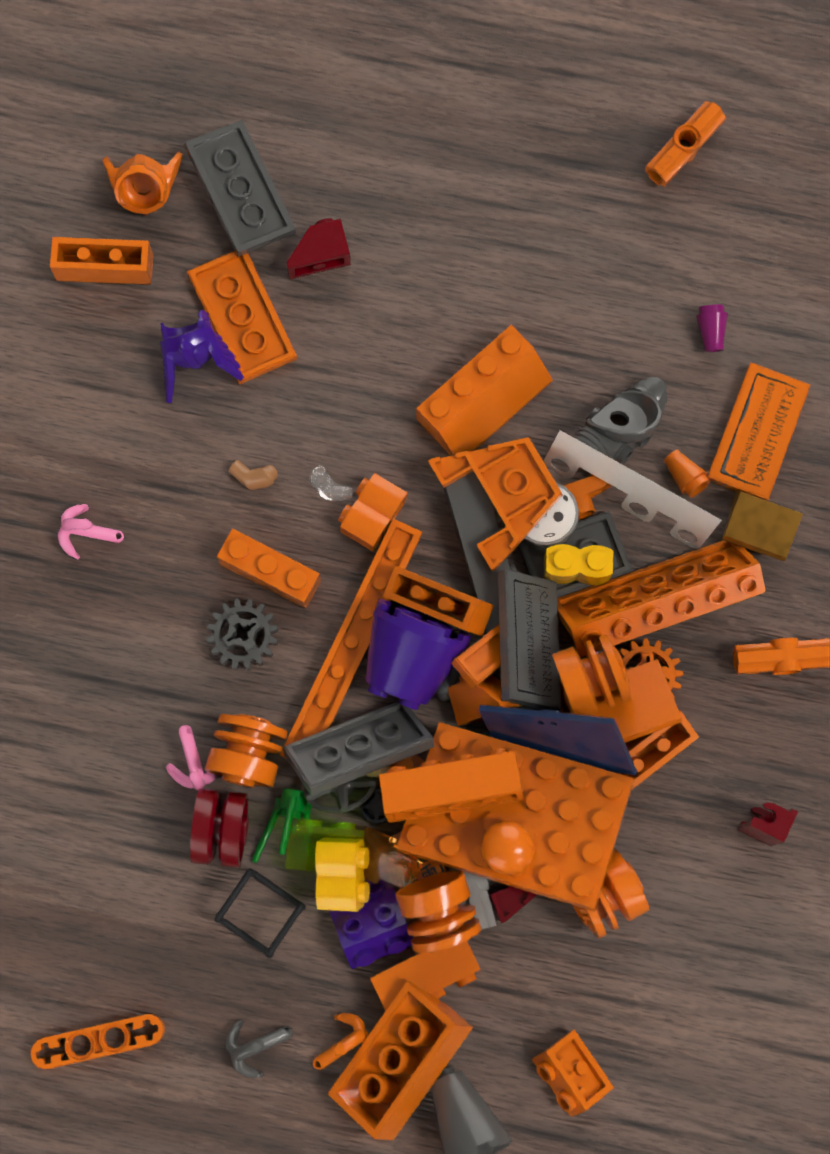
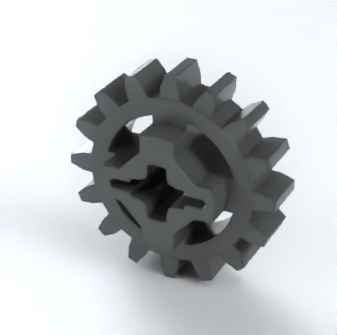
(255, 625)

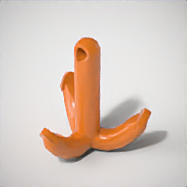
(346, 1044)

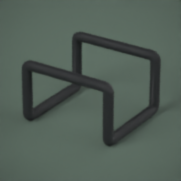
(269, 952)

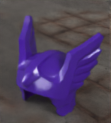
(192, 348)

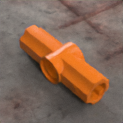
(674, 155)
(782, 656)

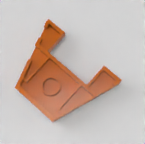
(515, 484)

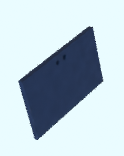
(569, 736)

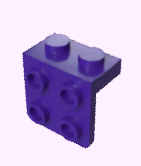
(374, 929)

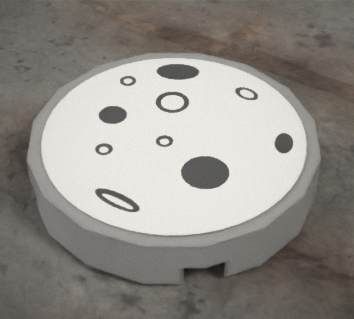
(557, 523)

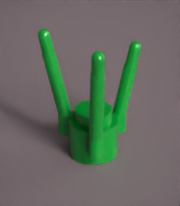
(292, 806)

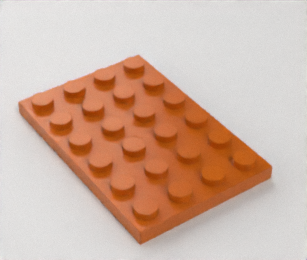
(566, 809)

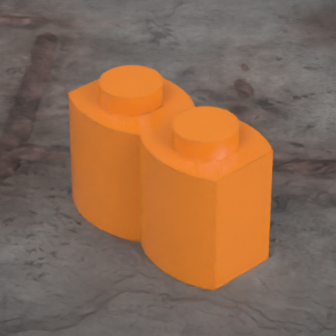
(372, 512)

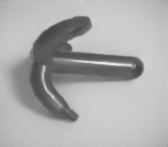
(253, 1047)

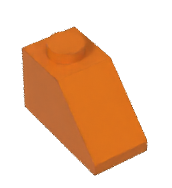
(468, 700)

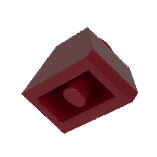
(320, 249)

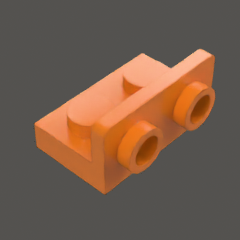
(572, 1074)

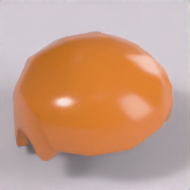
(507, 847)

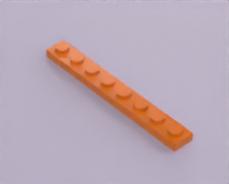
(354, 635)

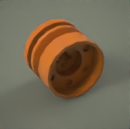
(592, 676)
(440, 918)

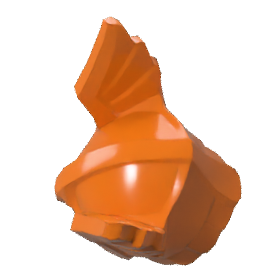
(142, 182)

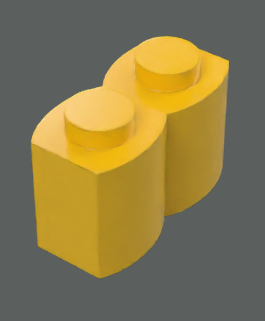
(587, 565)
(340, 874)

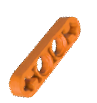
(98, 1041)

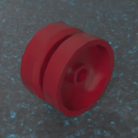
(217, 827)

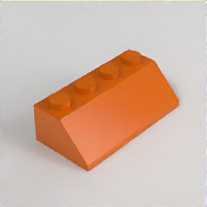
(484, 393)
(399, 1062)

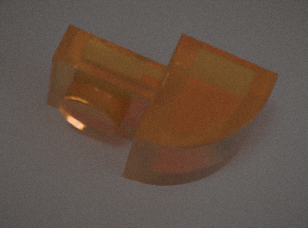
(387, 862)

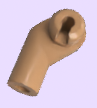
(254, 478)

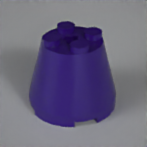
(410, 653)

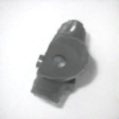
(641, 407)

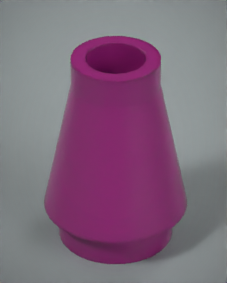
(712, 325)

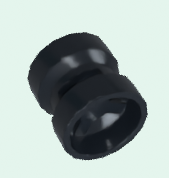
(372, 807)

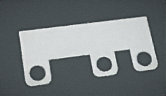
(638, 488)

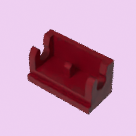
(769, 827)

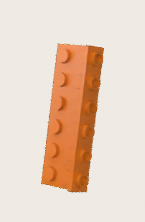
(661, 595)

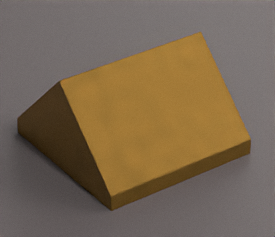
(761, 525)

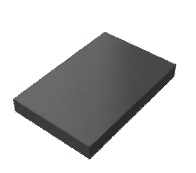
(591, 531)

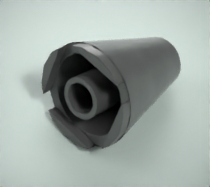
(465, 1118)

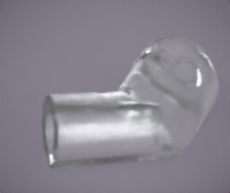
(327, 488)

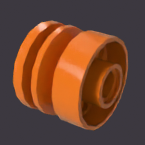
(246, 749)
(620, 892)

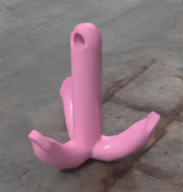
(82, 527)
(197, 778)

